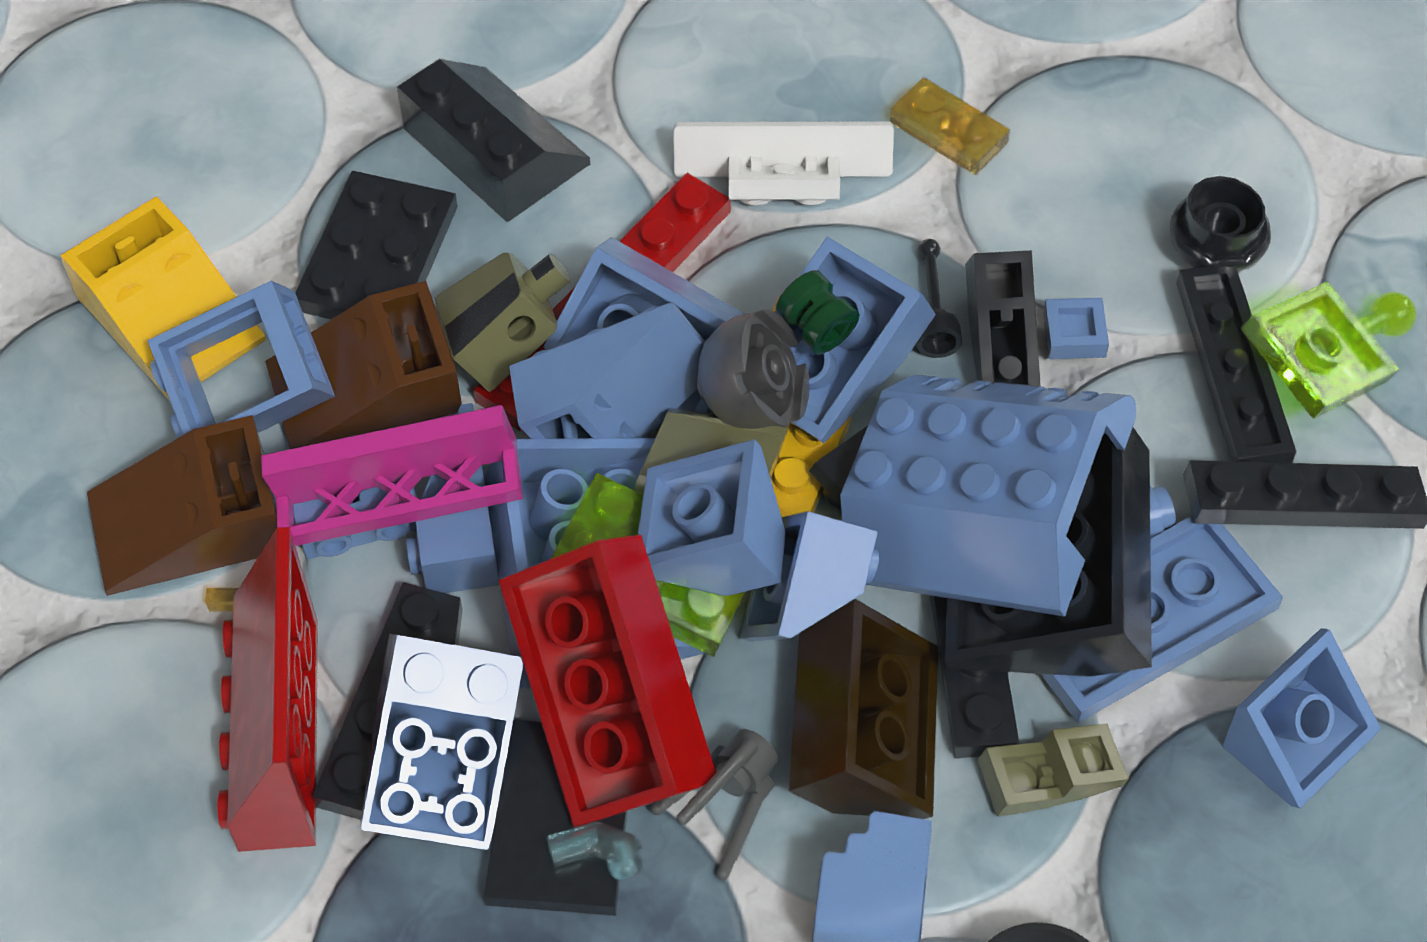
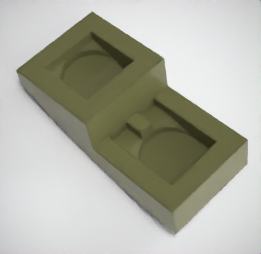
(1052, 772)

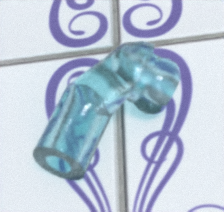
(600, 841)

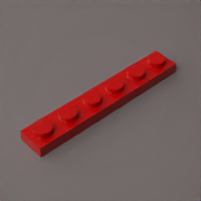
(663, 235)

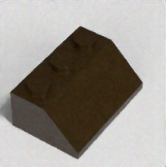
(864, 715)

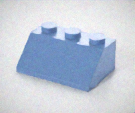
(625, 283)

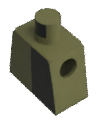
(500, 315)

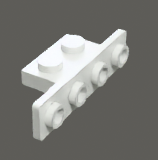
(783, 157)

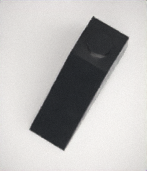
(1003, 317)

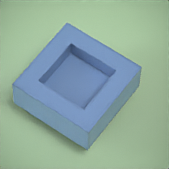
(1075, 328)

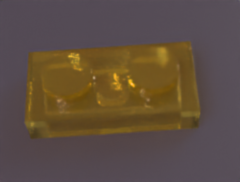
(949, 125)

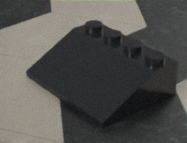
(1111, 605)

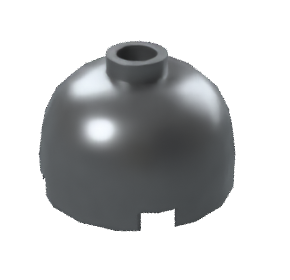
(752, 374)

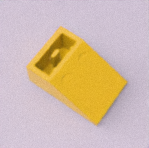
(149, 278)

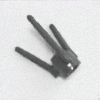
(739, 769)

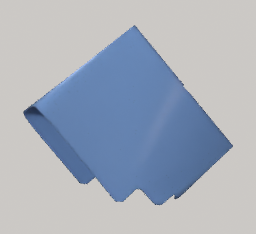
(875, 884)

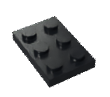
(374, 242)

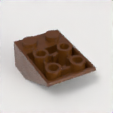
(384, 368)
(184, 508)

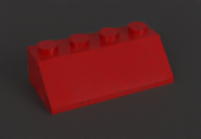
(607, 679)

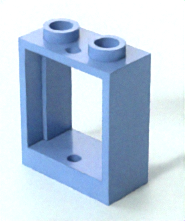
(289, 338)

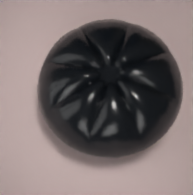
(1221, 225)

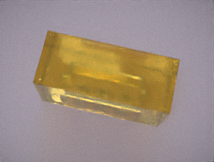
(220, 599)

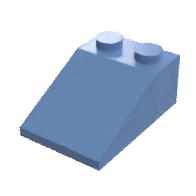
(886, 332)

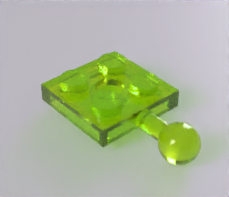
(1320, 317)

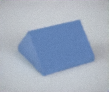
(1302, 721)

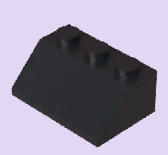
(487, 135)

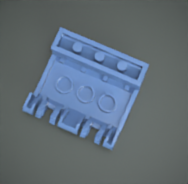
(980, 487)

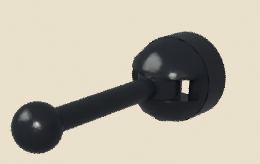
(944, 332)

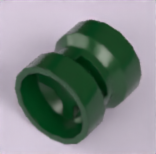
(817, 311)

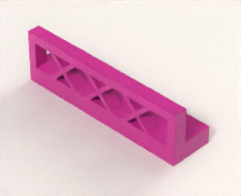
(391, 457)

